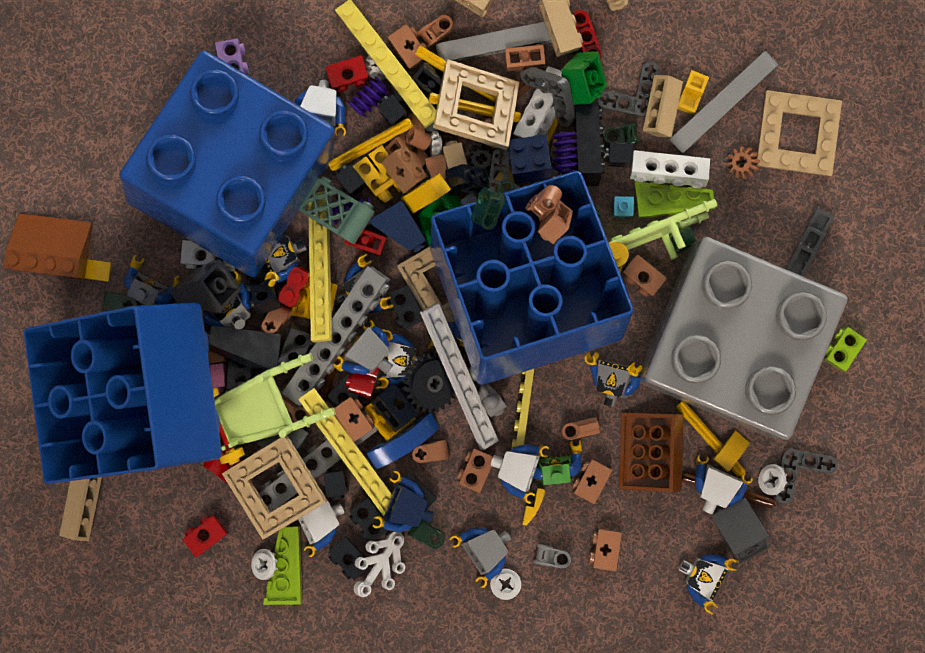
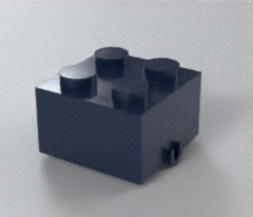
(530, 159)

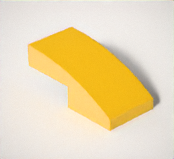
(692, 92)
(98, 270)
(731, 451)
(530, 511)

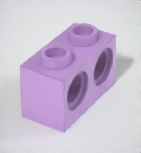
(235, 59)

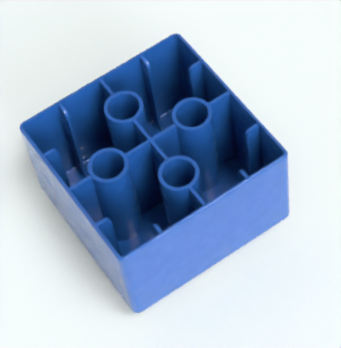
(227, 163)
(521, 295)
(122, 392)

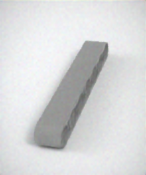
(493, 42)
(723, 102)

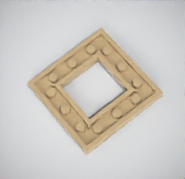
(446, 114)
(829, 116)
(412, 272)
(309, 493)

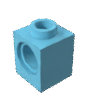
(623, 207)

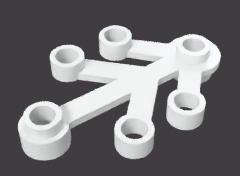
(381, 562)

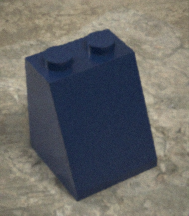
(400, 226)

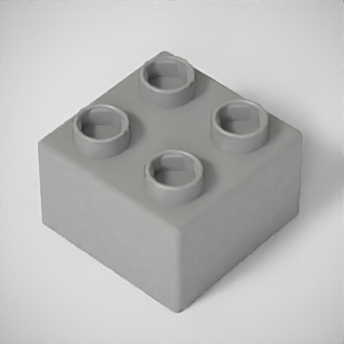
(742, 338)

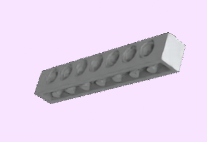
(348, 309)
(323, 464)

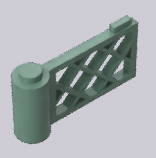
(352, 221)

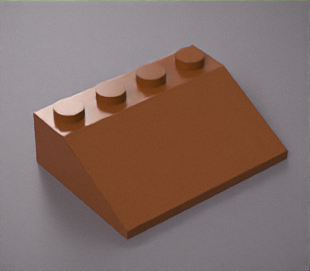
(49, 246)
(651, 452)

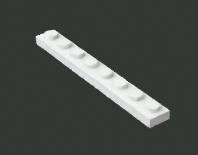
(459, 376)

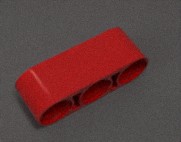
(587, 28)

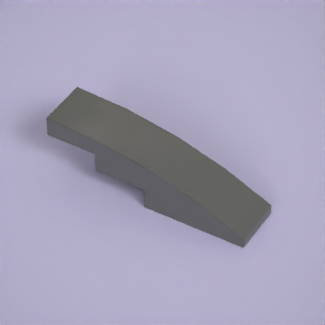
(809, 242)

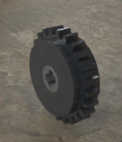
(427, 383)

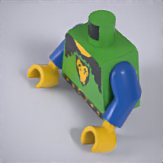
(559, 468)

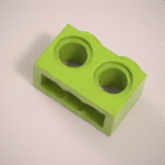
(848, 352)

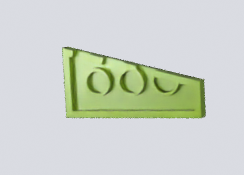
(666, 200)
(286, 585)

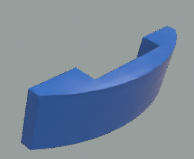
(404, 442)

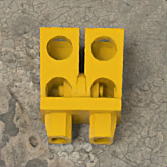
(380, 180)

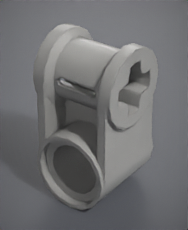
(550, 556)

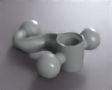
(489, 398)

